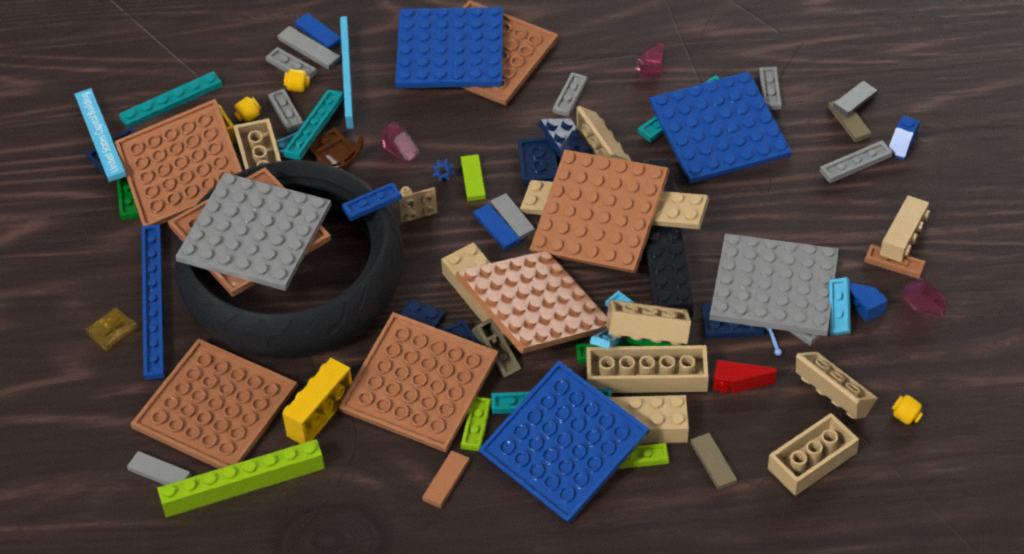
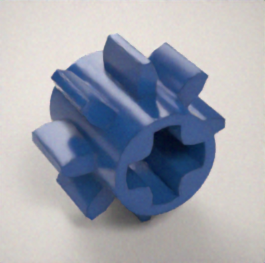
(447, 167)

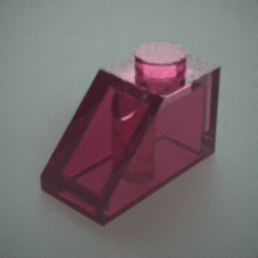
(651, 61)
(398, 142)
(924, 297)

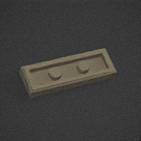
(852, 124)
(713, 461)

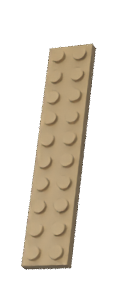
(674, 209)

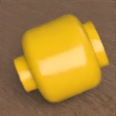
(296, 80)
(247, 109)
(907, 409)

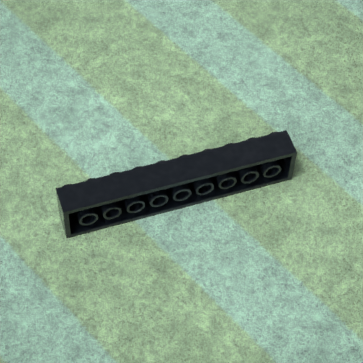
(667, 260)

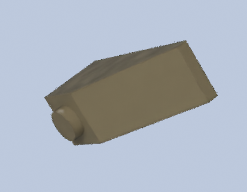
(489, 335)

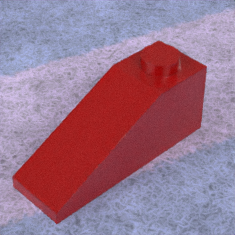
(738, 377)

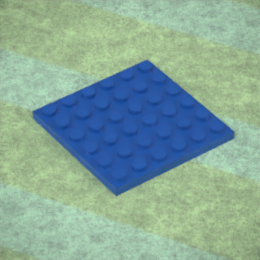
(449, 47)
(719, 127)
(564, 441)

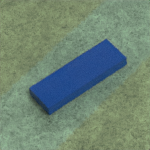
(318, 31)
(371, 201)
(496, 227)

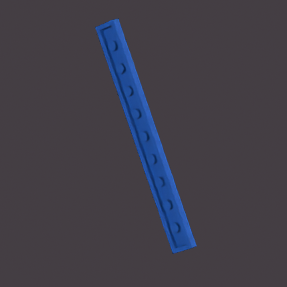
(152, 302)

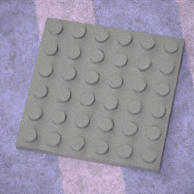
(254, 231)
(774, 284)

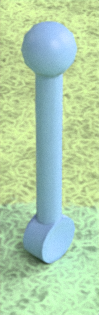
(778, 351)

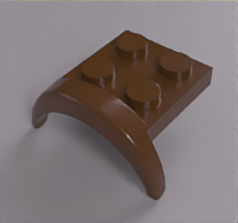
(335, 149)

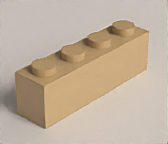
(905, 228)

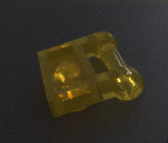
(109, 325)

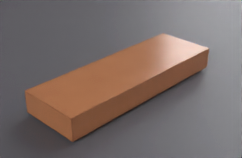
(909, 266)
(446, 479)

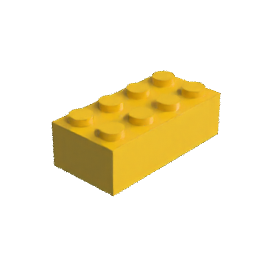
(317, 401)

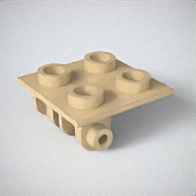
(417, 204)

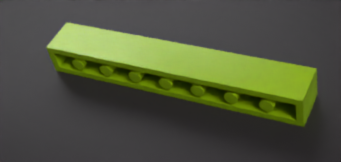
(241, 478)

